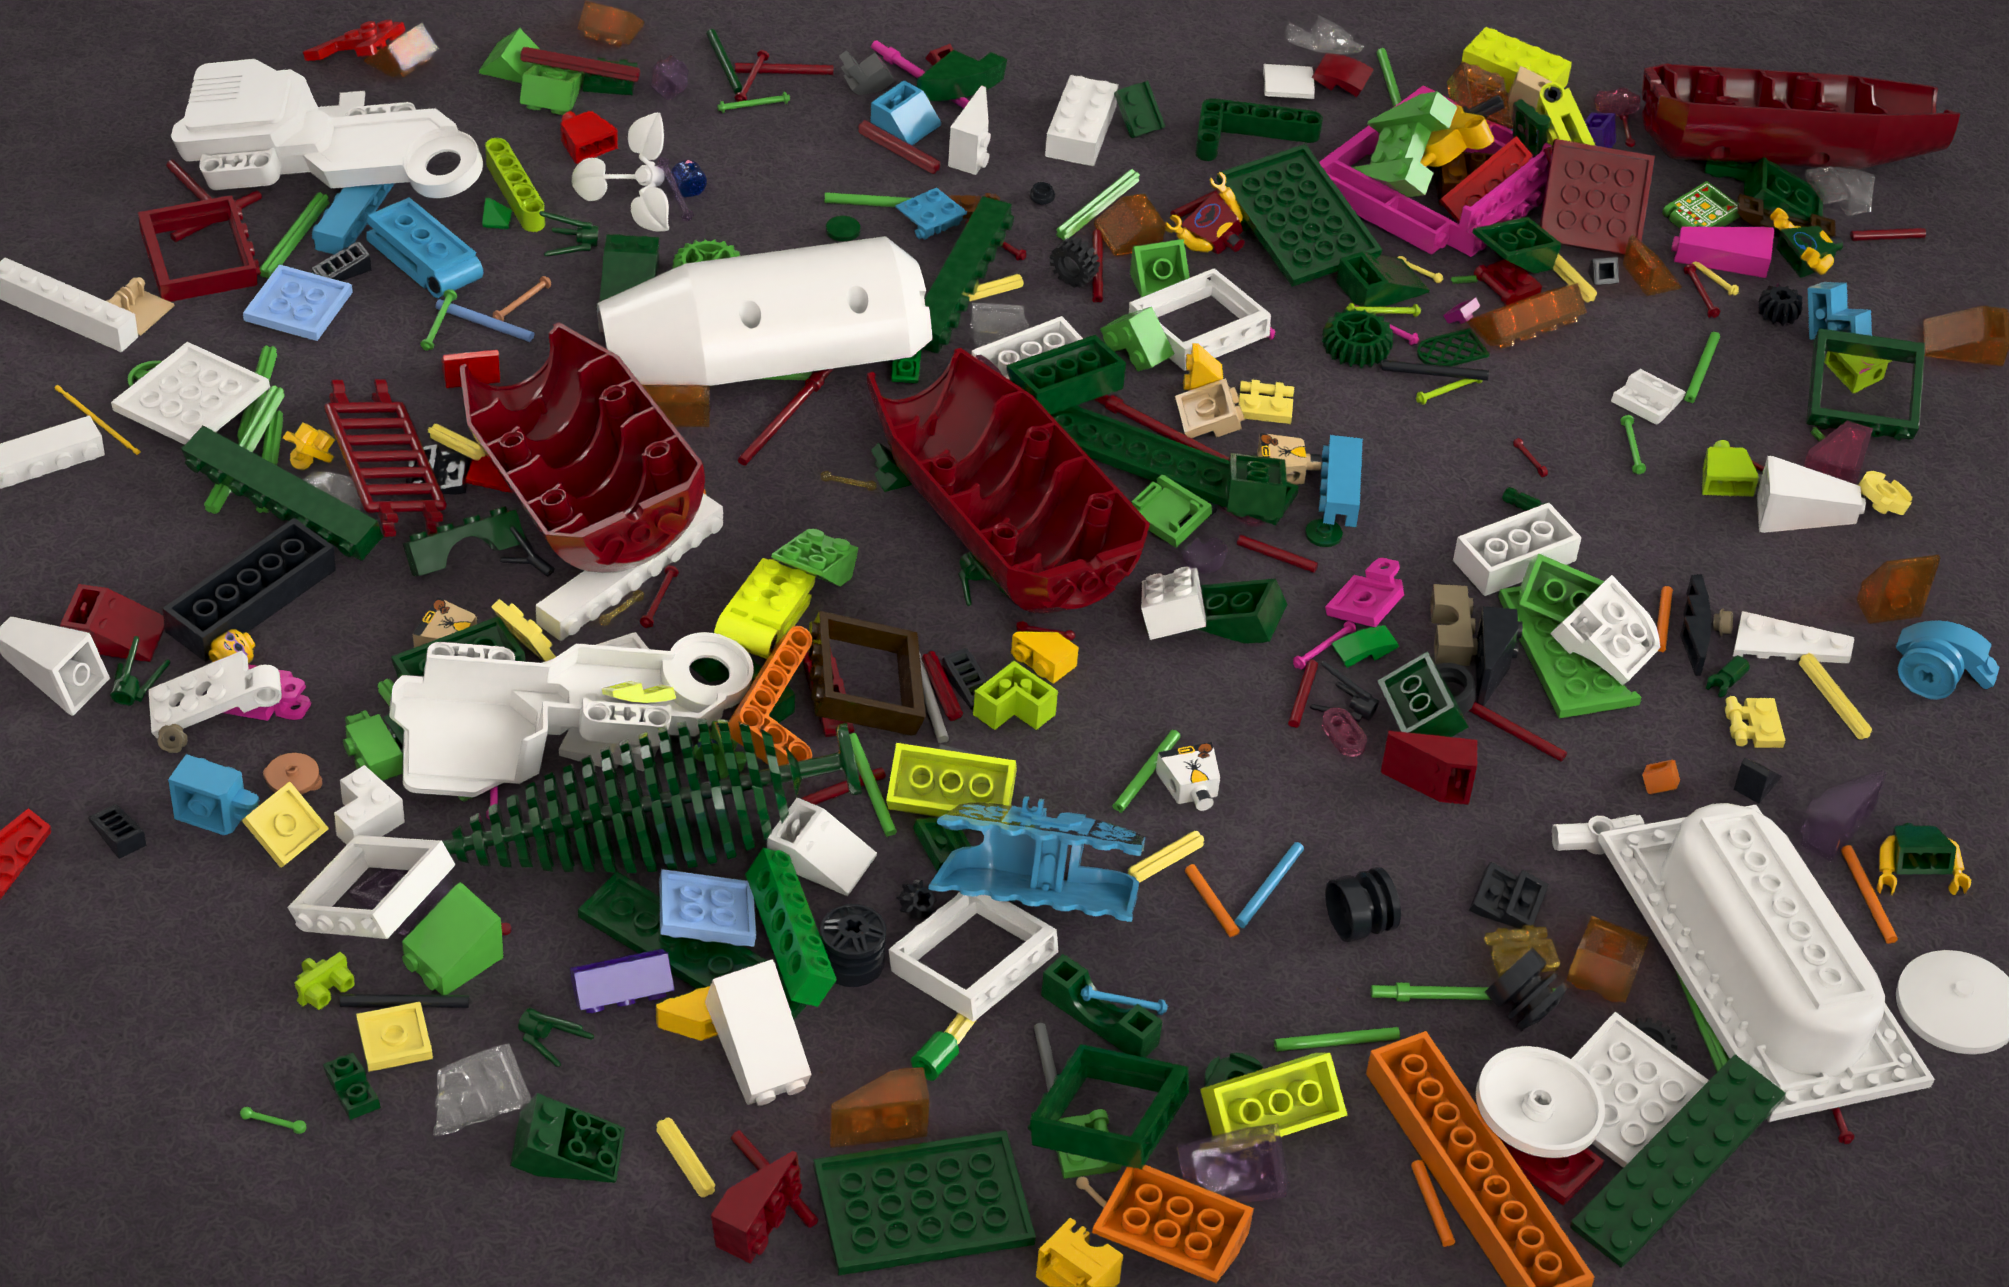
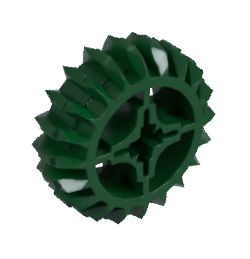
(1357, 337)

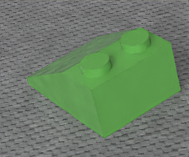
(550, 88)

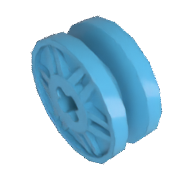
(1931, 667)

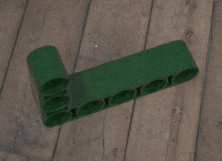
(1253, 120)

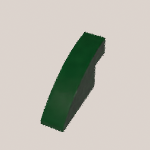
(961, 76)

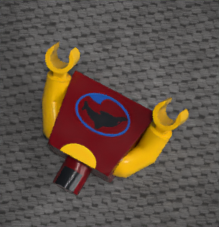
(1213, 223)

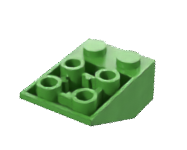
(819, 556)

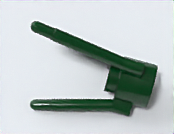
(586, 234)
(975, 571)
(126, 686)
(539, 1025)

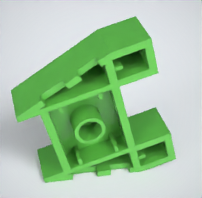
(1403, 141)

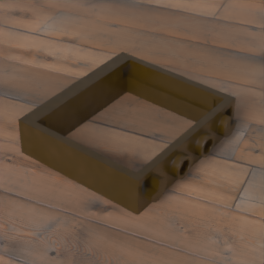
(858, 710)

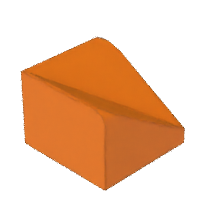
(1661, 777)

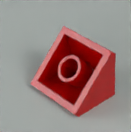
(481, 364)

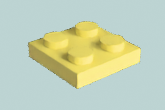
(525, 631)
(285, 824)
(394, 1036)

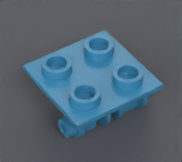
(932, 212)

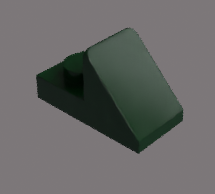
(889, 474)

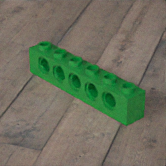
(790, 927)

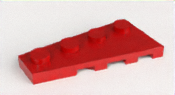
(1486, 177)
(19, 844)

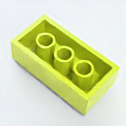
(1506, 54)
(939, 780)
(1289, 1094)

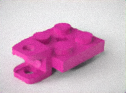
(1369, 597)
(283, 708)

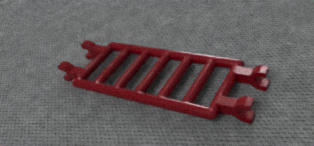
(385, 509)

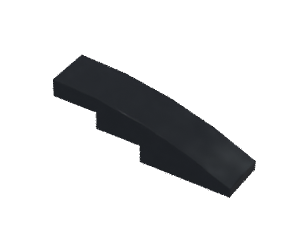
(1697, 623)

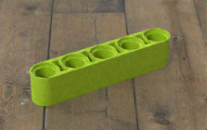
(515, 184)

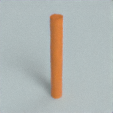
(1664, 616)
(1212, 900)
(1433, 1203)

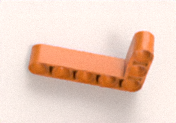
(764, 694)

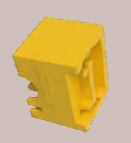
(1072, 1262)

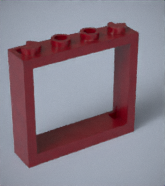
(192, 215)

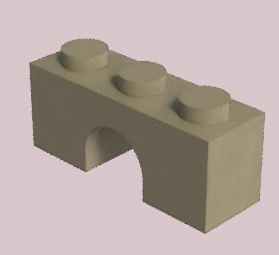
(1453, 640)

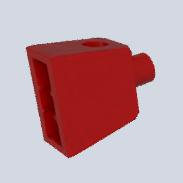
(587, 135)

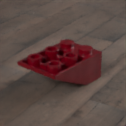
(114, 622)
(1432, 764)
(756, 1207)

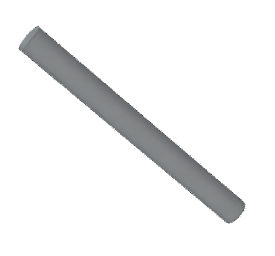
(932, 707)

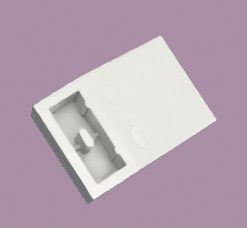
(1172, 603)
(821, 847)

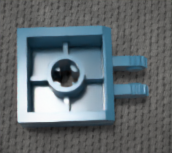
(209, 795)

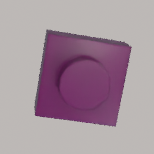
(1462, 311)

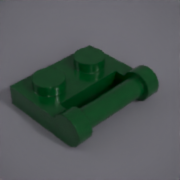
(1525, 125)

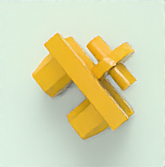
(309, 444)

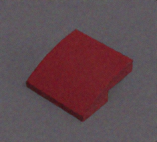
(1343, 71)

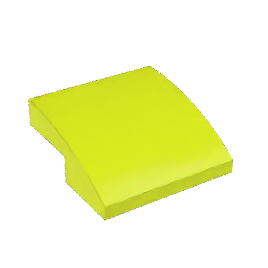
(634, 692)

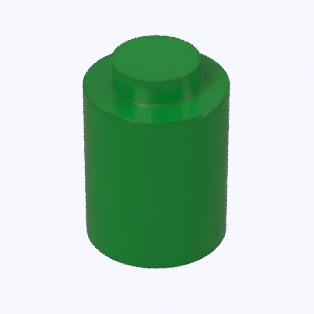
(936, 1054)

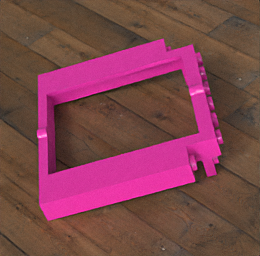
(1420, 224)

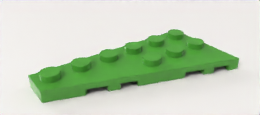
(1569, 680)

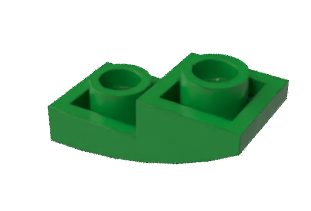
(907, 369)
(1371, 641)

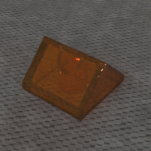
(1648, 269)

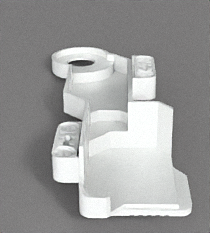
(263, 123)
(487, 717)

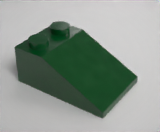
(1782, 190)
(1521, 243)
(628, 263)
(1256, 486)
(1243, 609)
(1422, 699)

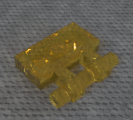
(1508, 953)

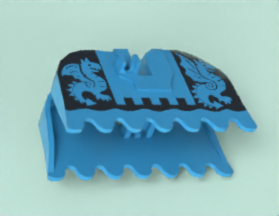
(1027, 859)

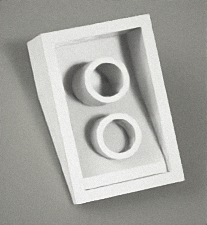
(970, 136)

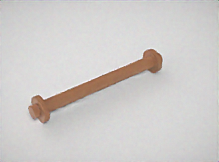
(544, 282)

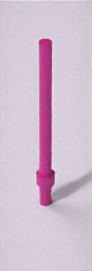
(894, 57)

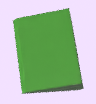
(505, 58)
(1158, 266)

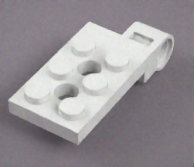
(227, 685)

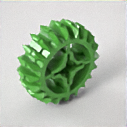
(703, 252)

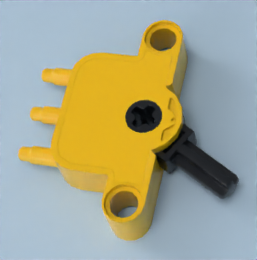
(1466, 131)

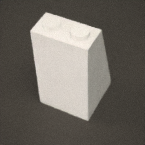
(758, 1033)

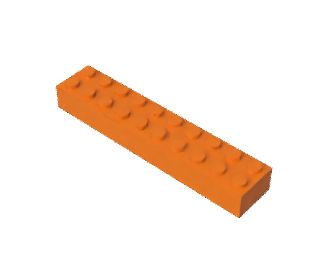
(1474, 1167)

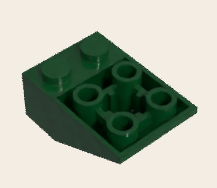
(1378, 280)
(566, 1142)

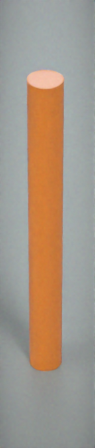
(1869, 894)

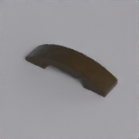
(1752, 211)

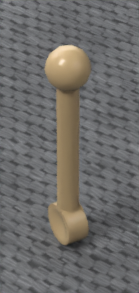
(1083, 1183)

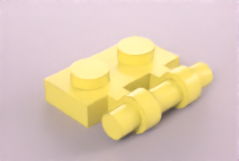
(1266, 407)
(1762, 719)

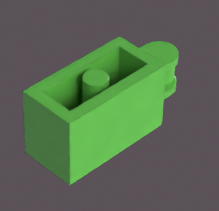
(372, 745)

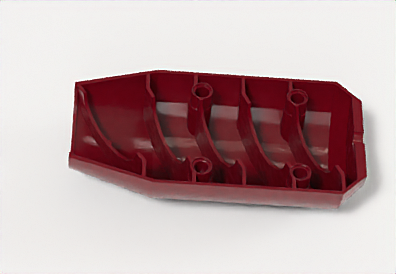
(1791, 117)
(588, 455)
(1013, 487)

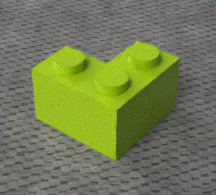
(1015, 693)

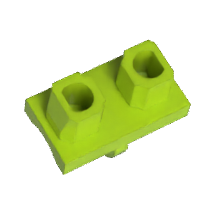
(321, 976)

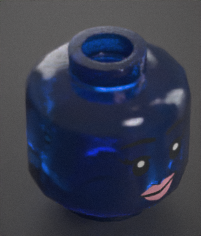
(689, 177)

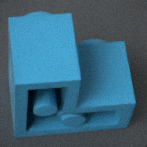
(1829, 310)

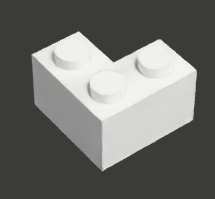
(369, 806)

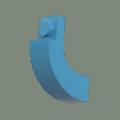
(1969, 643)

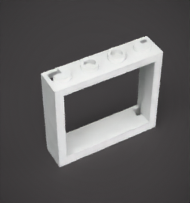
(1251, 326)
(427, 866)
(972, 1003)

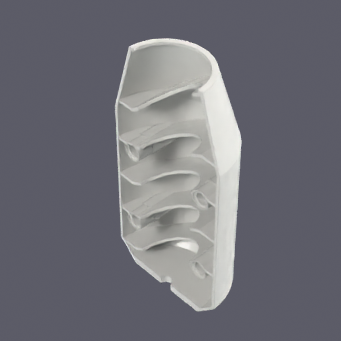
(770, 314)

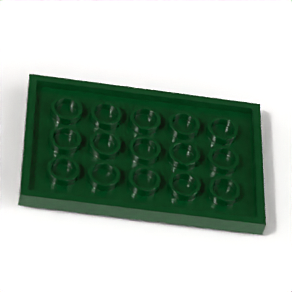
(1298, 214)
(923, 1202)

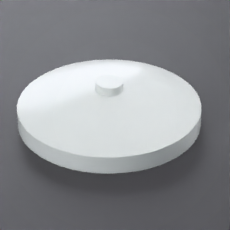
(1955, 1001)
(1540, 1102)

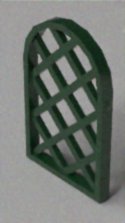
(1464, 359)

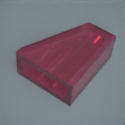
(1841, 452)

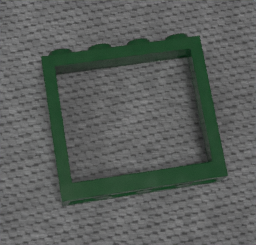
(1870, 347)
(1166, 1078)

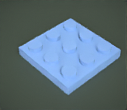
(297, 302)
(706, 908)

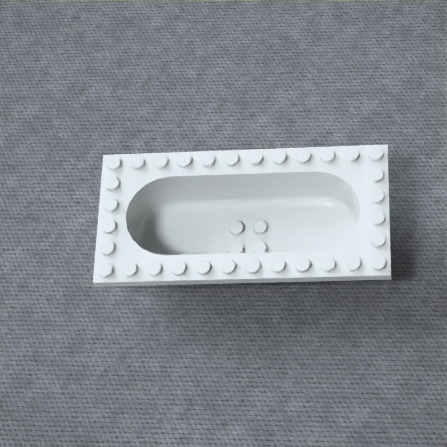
(1766, 957)

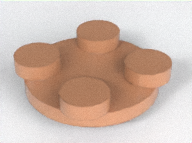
(293, 768)

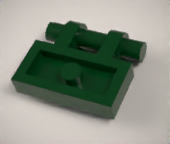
(609, 85)

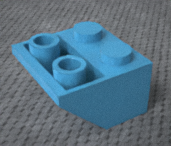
(905, 113)

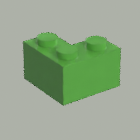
(1141, 336)

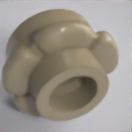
(1723, 622)
(164, 738)

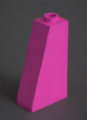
(1726, 248)

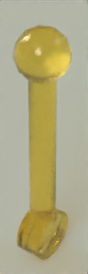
(827, 476)
(637, 596)

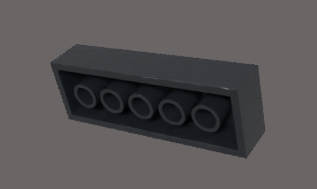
(250, 587)

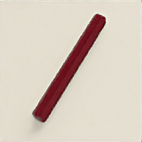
(580, 64)

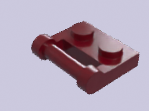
(1516, 281)

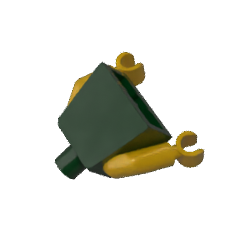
(1805, 248)
(1920, 851)

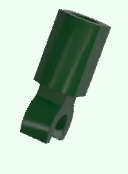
(1728, 675)

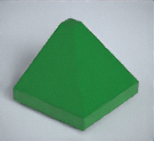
(496, 215)

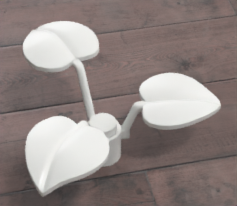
(649, 209)

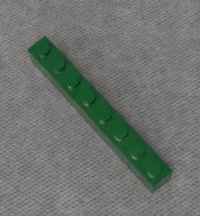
(965, 267)
(281, 492)

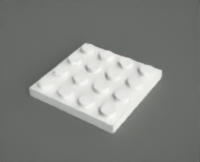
(190, 392)
(1639, 1086)

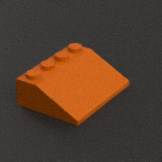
(1175, 1222)

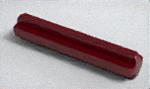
(942, 686)

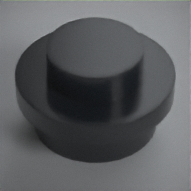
(1042, 193)

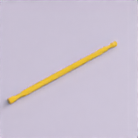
(97, 420)

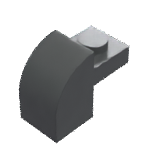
(868, 76)

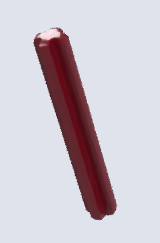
(899, 147)

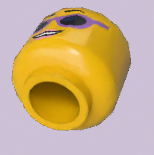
(231, 643)

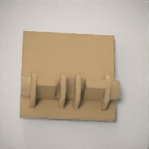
(144, 305)

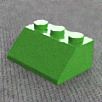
(1554, 588)

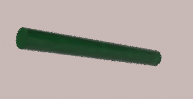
(724, 61)

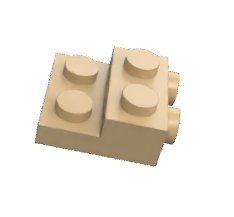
(1210, 409)

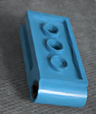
(423, 247)

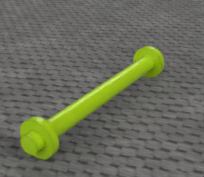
(1415, 310)
(1422, 398)

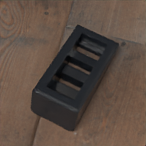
(351, 262)
(960, 663)
(119, 845)

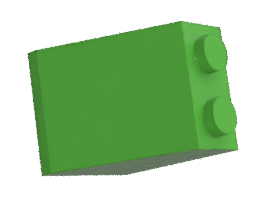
(454, 941)

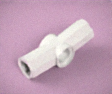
(1586, 835)

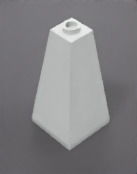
(1803, 498)
(54, 659)

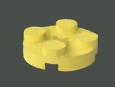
(1885, 495)

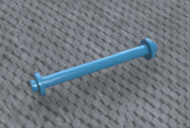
(1088, 993)

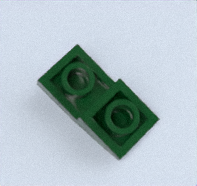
(351, 1086)

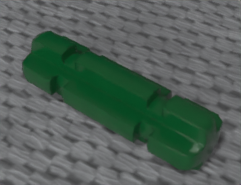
(1521, 500)

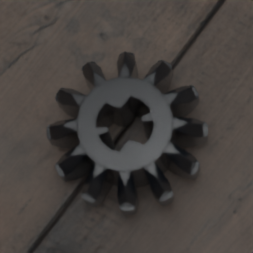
(1780, 304)

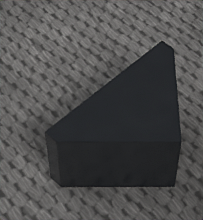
(1755, 780)

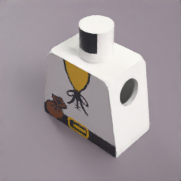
(1190, 774)

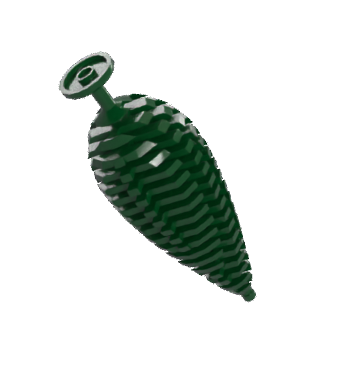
(657, 801)

